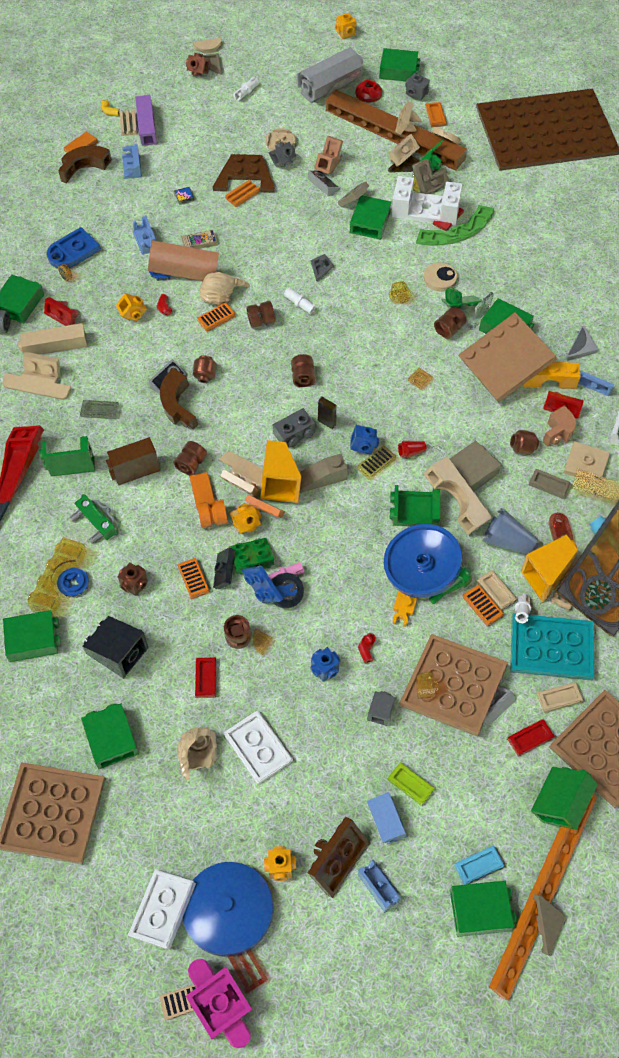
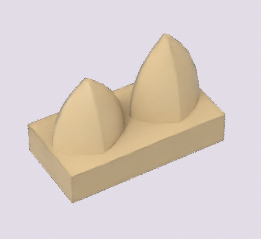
(406, 118)
(403, 150)

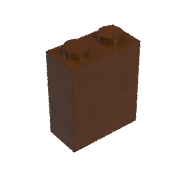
(132, 461)

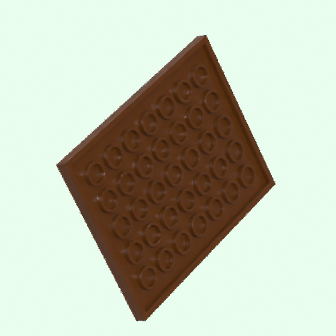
(547, 129)

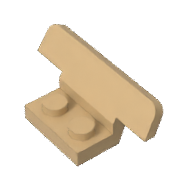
(39, 377)
(243, 474)

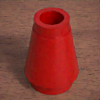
(411, 448)

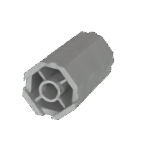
(321, 77)

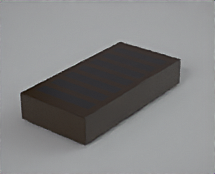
(327, 412)

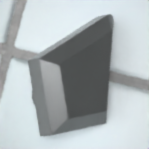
(321, 266)

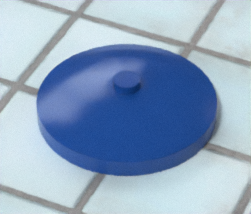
(423, 560)
(228, 909)

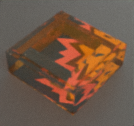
(420, 378)

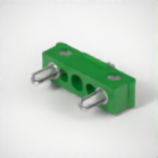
(96, 518)

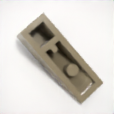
(323, 473)

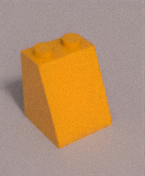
(280, 474)
(548, 565)

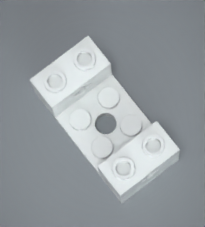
(410, 205)

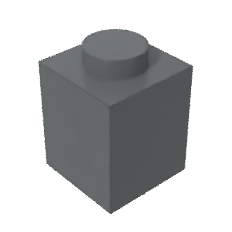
(381, 708)

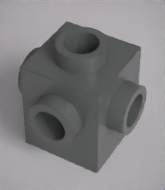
(417, 86)
(282, 154)

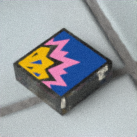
(184, 195)

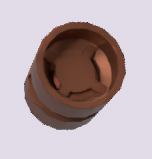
(266, 311)
(450, 322)
(303, 370)
(190, 457)
(237, 631)

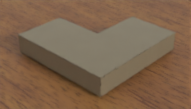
(428, 181)
(354, 194)

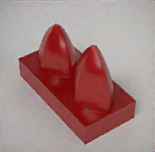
(60, 312)
(556, 400)

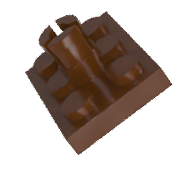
(337, 856)

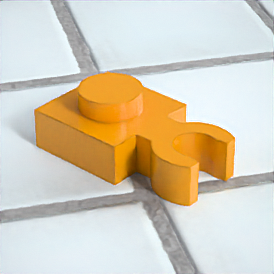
(404, 606)

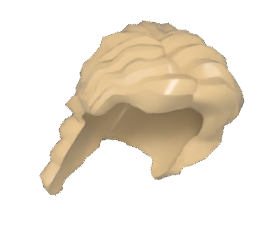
(218, 287)
(196, 750)

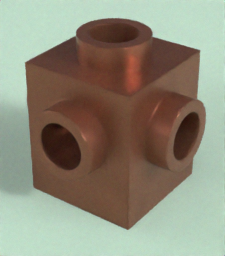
(197, 64)
(132, 578)

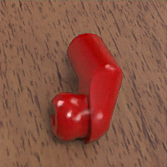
(162, 305)
(365, 646)

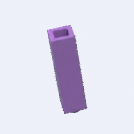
(146, 120)

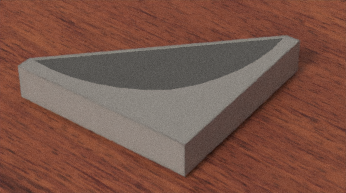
(582, 345)

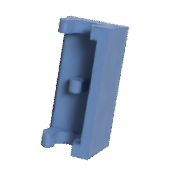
(131, 162)
(143, 235)
(387, 818)
(379, 886)

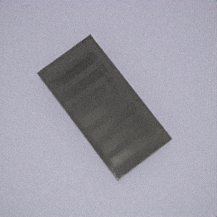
(99, 409)

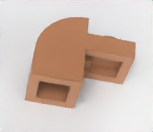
(330, 157)
(562, 427)

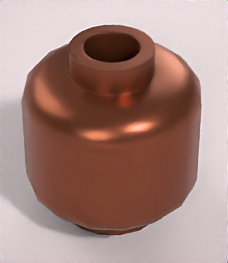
(204, 368)
(524, 442)

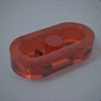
(559, 528)

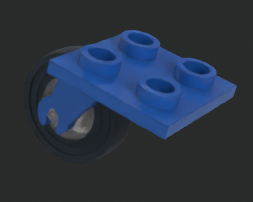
(283, 590)

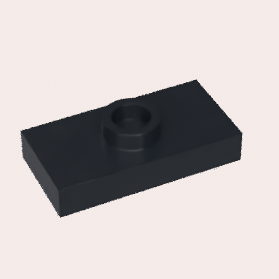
(223, 568)

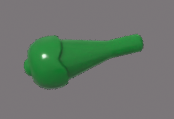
(463, 580)

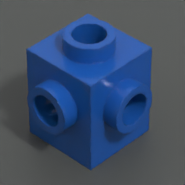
(364, 439)
(324, 669)

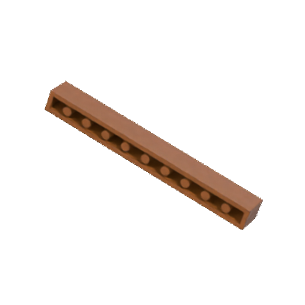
(385, 124)

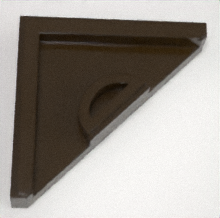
(406, 166)

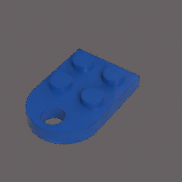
(72, 248)

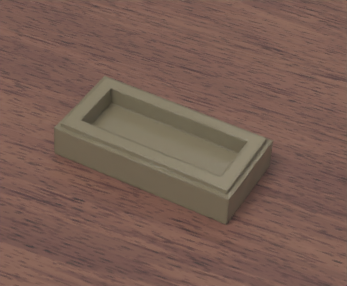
(549, 483)

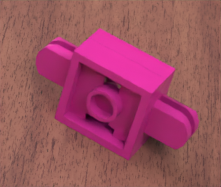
(219, 1003)

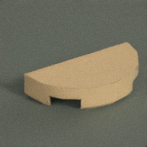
(207, 46)

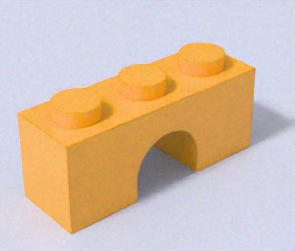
(565, 373)

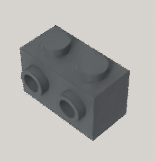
(294, 428)

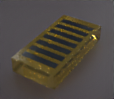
(376, 462)

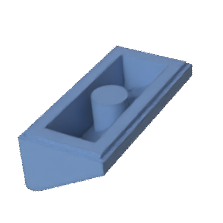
(595, 383)

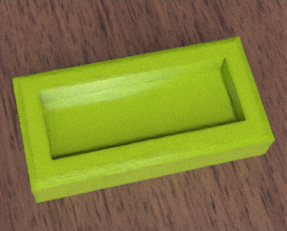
(410, 784)

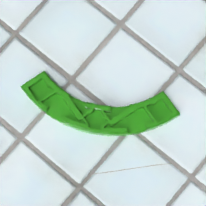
(458, 233)

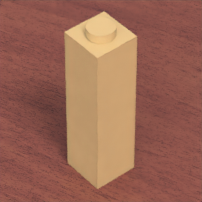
(53, 339)

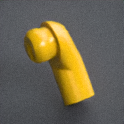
(108, 110)

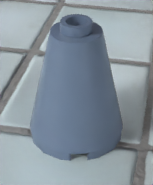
(510, 534)

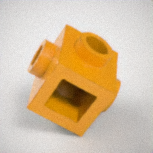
(345, 25)
(131, 307)
(245, 518)
(284, 870)

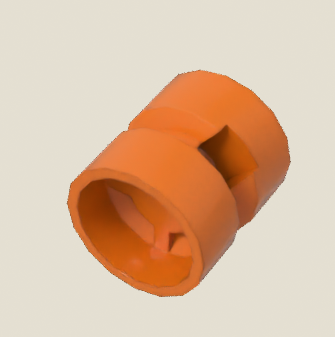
(212, 513)

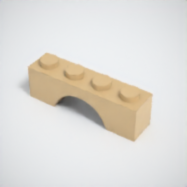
(446, 477)

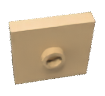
(586, 458)

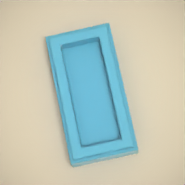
(479, 865)

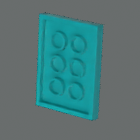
(553, 647)

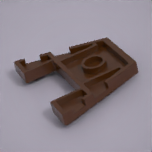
(245, 168)

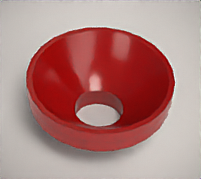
(368, 94)

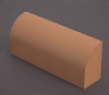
(181, 261)

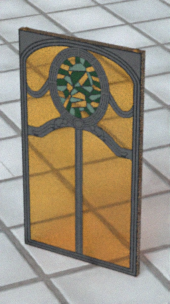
(594, 578)

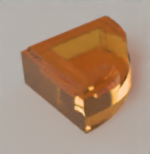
(261, 641)

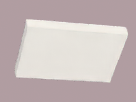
(257, 747)
(162, 909)

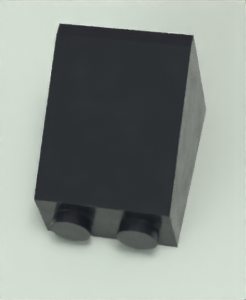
(116, 645)

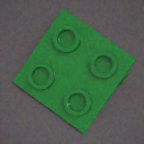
(454, 298)
(251, 554)

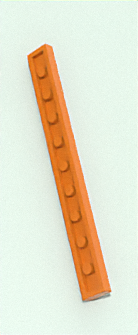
(527, 927)

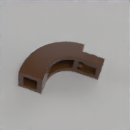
(83, 157)
(170, 391)

